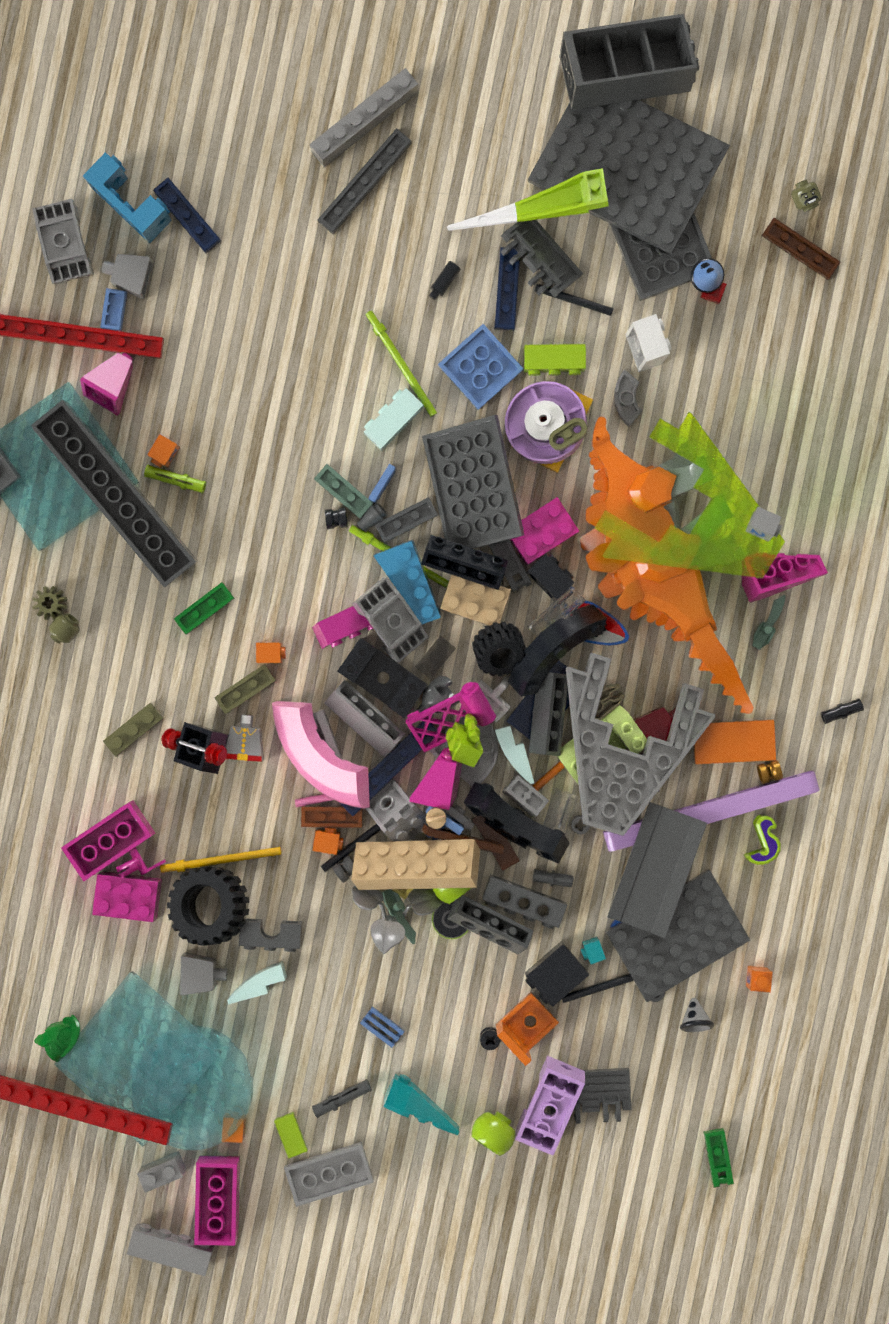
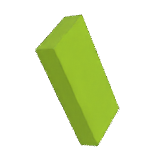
(291, 1135)

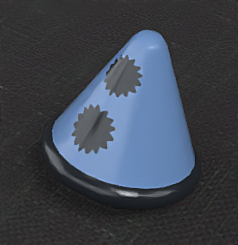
(707, 275)

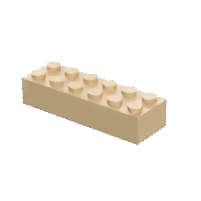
(416, 864)

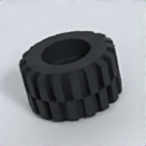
(502, 637)

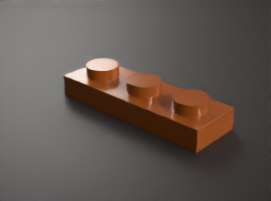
(329, 817)

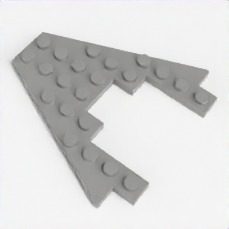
(615, 781)

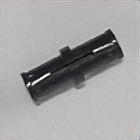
(842, 711)

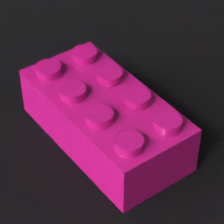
(108, 840)
(217, 1200)

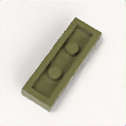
(245, 689)
(133, 729)

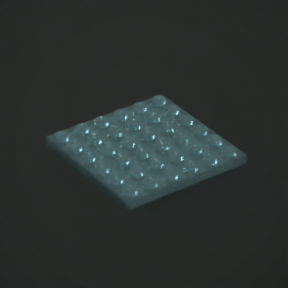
(46, 495)
(138, 1053)

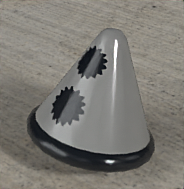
(696, 1018)

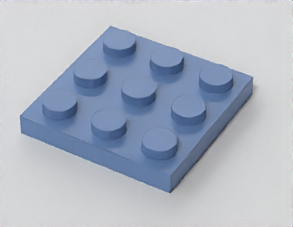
(480, 367)

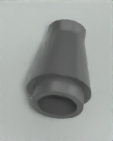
(372, 516)

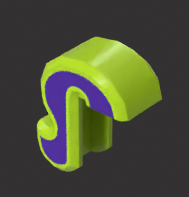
(770, 843)

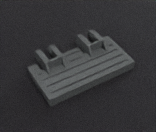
(542, 254)
(604, 1087)

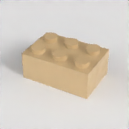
(475, 601)

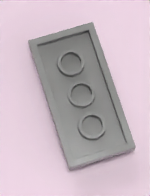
(328, 1174)

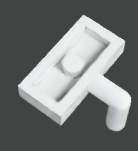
(493, 696)

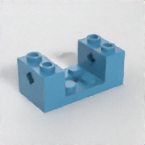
(106, 178)

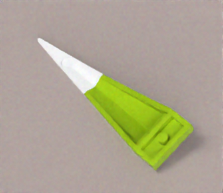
(567, 198)

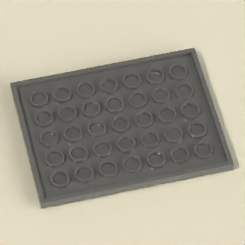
(649, 162)

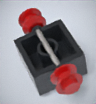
(197, 747)

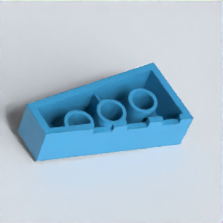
(410, 579)

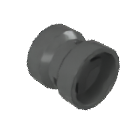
(342, 868)

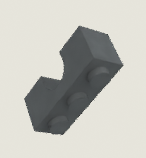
(253, 936)

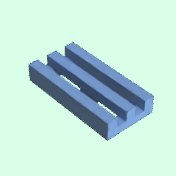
(382, 483)
(391, 1043)

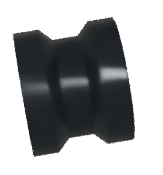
(489, 1034)

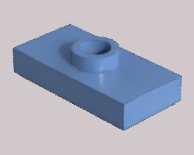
(114, 309)

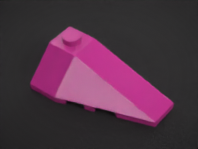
(784, 574)

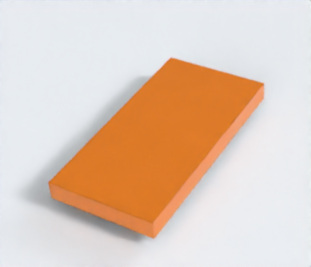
(736, 742)

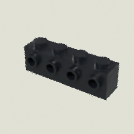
(464, 562)

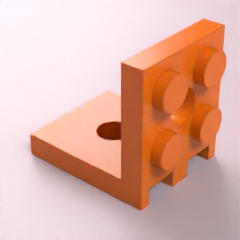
(517, 1034)

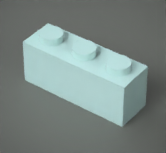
(393, 418)

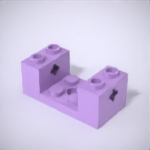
(557, 1087)

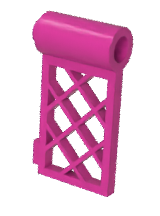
(471, 700)

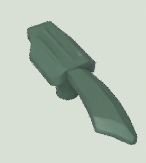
(765, 630)
(396, 907)

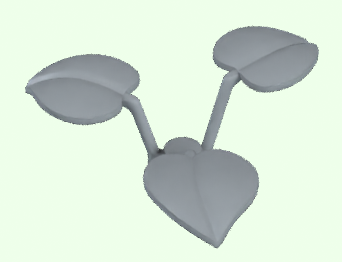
(388, 931)

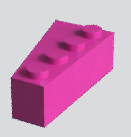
(339, 626)

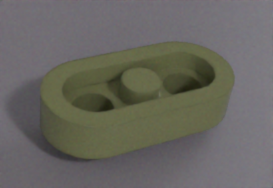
(567, 433)

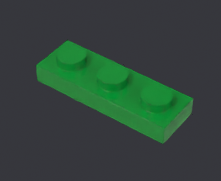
(204, 608)

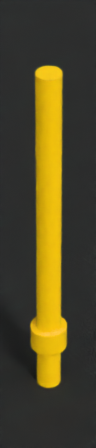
(182, 865)

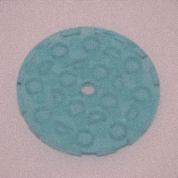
(220, 1100)

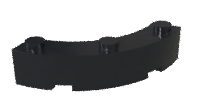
(553, 645)
(514, 824)

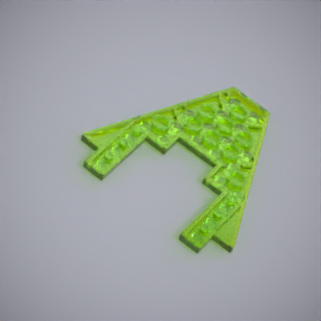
(719, 536)

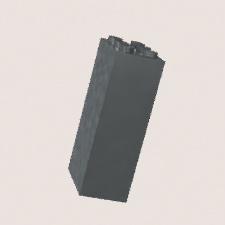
(628, 61)

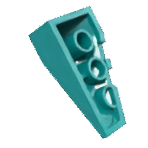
(407, 1098)

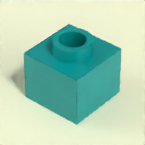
(592, 950)

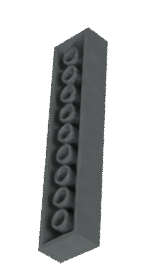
(114, 493)

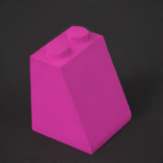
(440, 783)

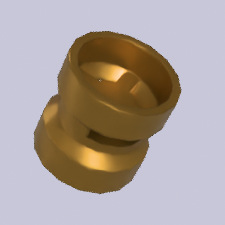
(769, 772)

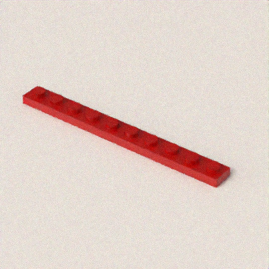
(81, 336)
(85, 1110)

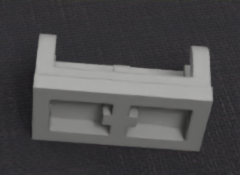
(525, 796)

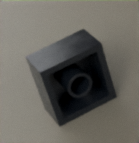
(551, 577)

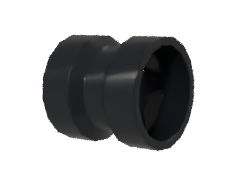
(336, 518)

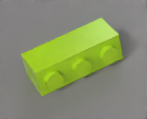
(554, 359)

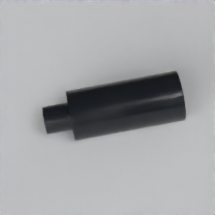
(444, 280)

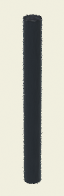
(579, 301)
(350, 848)
(597, 988)

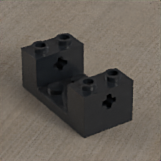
(367, 662)

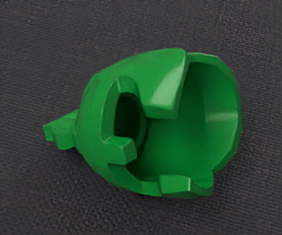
(59, 1038)

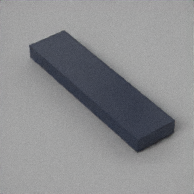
(187, 215)
(507, 292)

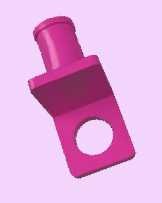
(134, 864)

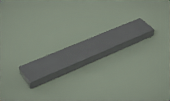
(364, 181)

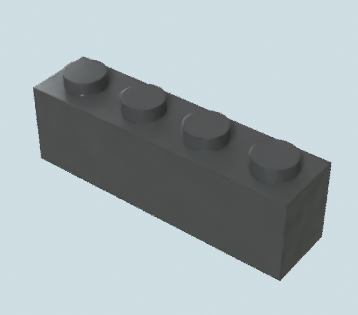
(549, 715)

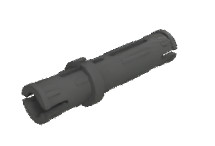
(341, 1098)

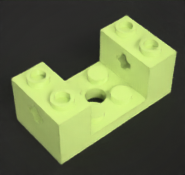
(623, 735)

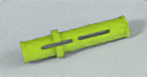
(198, 485)

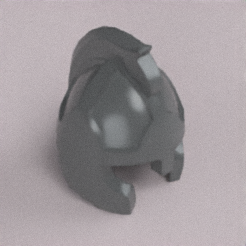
(436, 692)

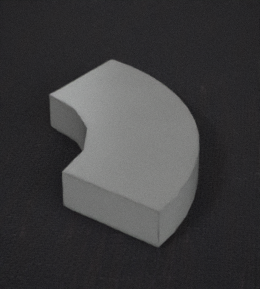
(625, 398)

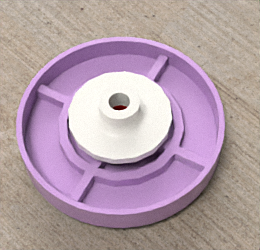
(526, 417)

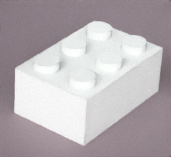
(648, 342)

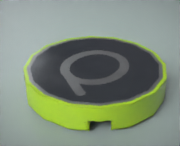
(444, 926)

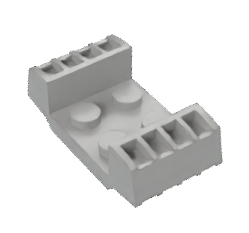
(62, 241)
(391, 619)

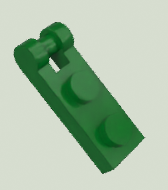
(718, 1157)

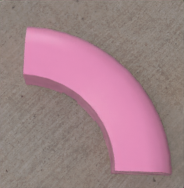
(315, 759)

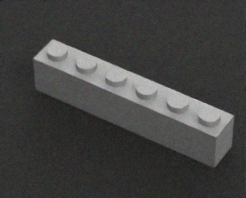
(364, 117)

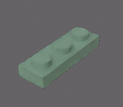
(343, 491)

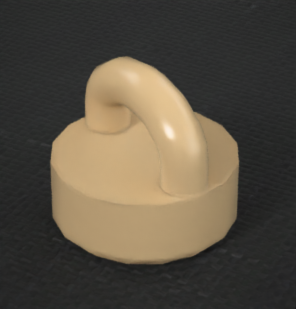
(435, 818)

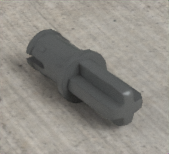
(553, 878)

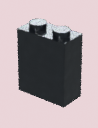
(556, 974)

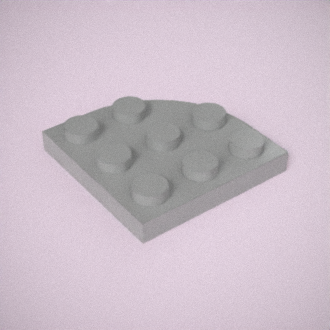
(486, 761)

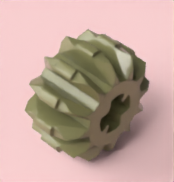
(45, 597)

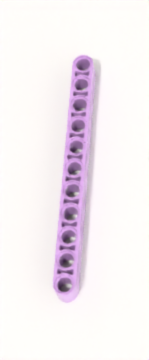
(731, 804)

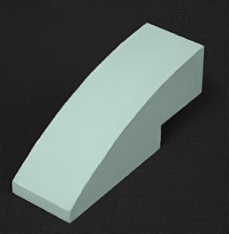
(515, 753)
(259, 983)

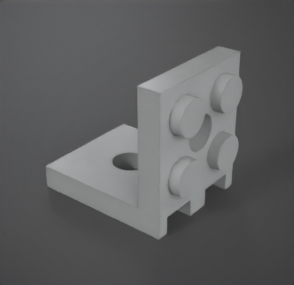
(399, 815)

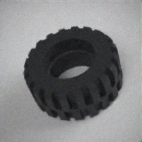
(184, 912)

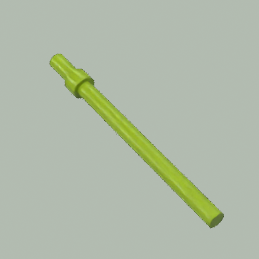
(380, 330)
(368, 538)

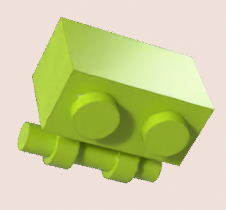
(465, 741)

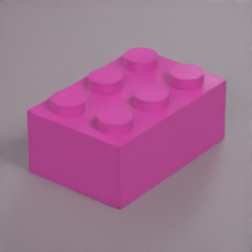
(544, 531)
(127, 897)

